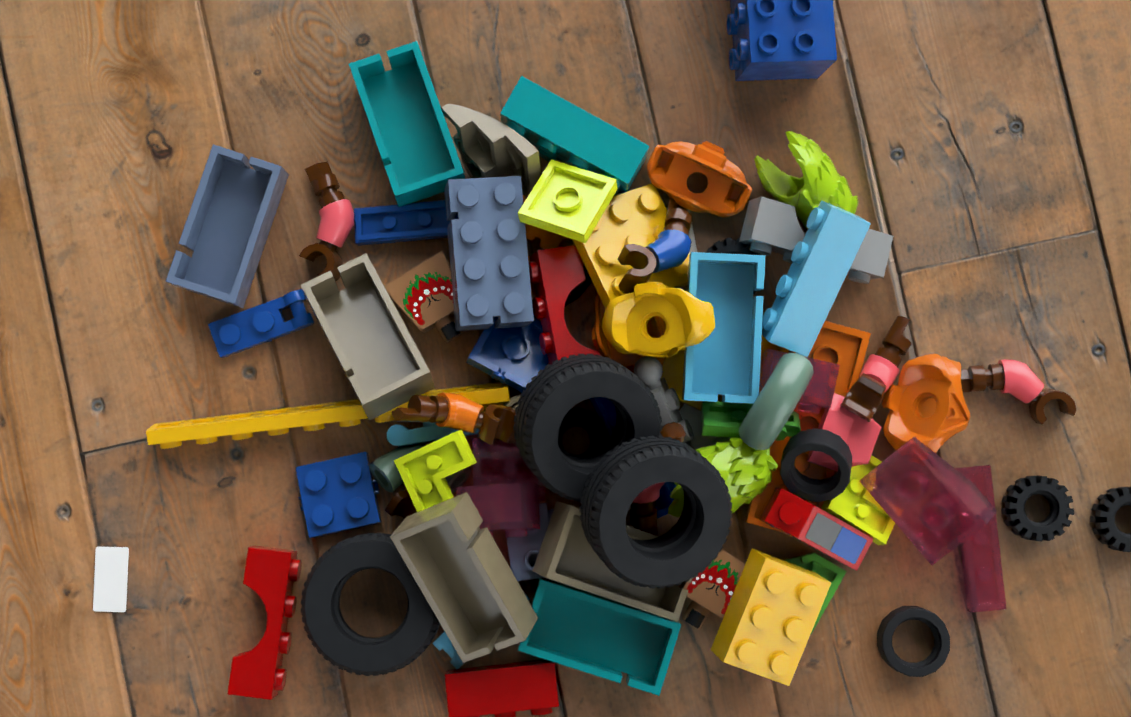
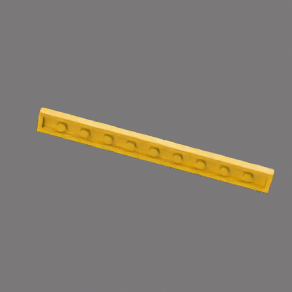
(311, 417)

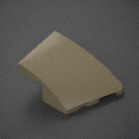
(492, 147)

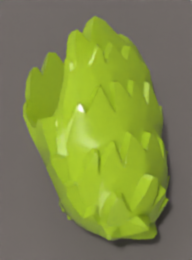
(818, 182)
(741, 467)

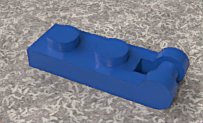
(260, 324)

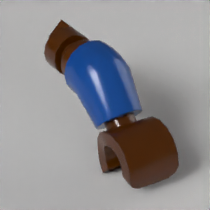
(662, 254)

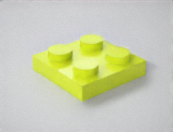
(568, 201)

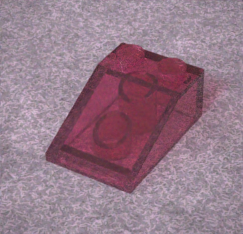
(928, 499)

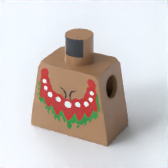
(427, 296)
(712, 589)

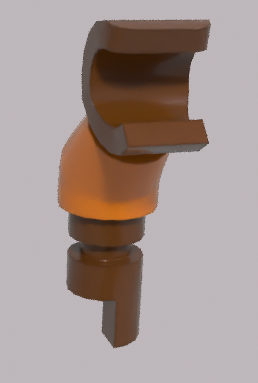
(460, 413)

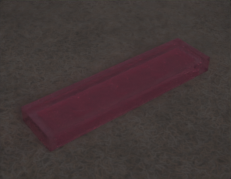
(982, 553)

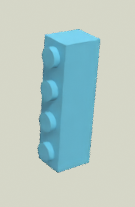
(813, 278)

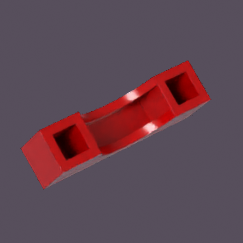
(554, 277)
(271, 575)

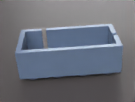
(228, 226)
(488, 253)

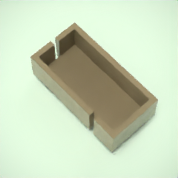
(368, 337)
(572, 561)
(464, 578)

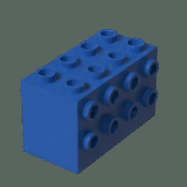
(781, 39)

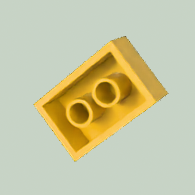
(770, 617)

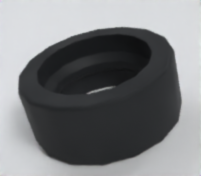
(816, 489)
(941, 641)

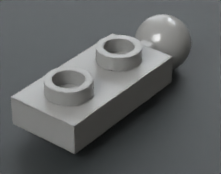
(650, 372)

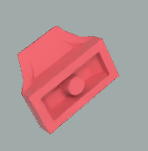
(854, 430)

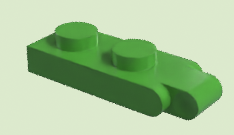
(725, 418)

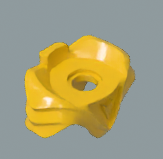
(686, 320)

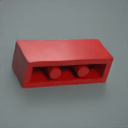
(502, 689)

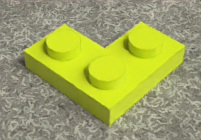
(427, 467)
(860, 508)

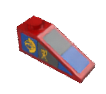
(816, 528)

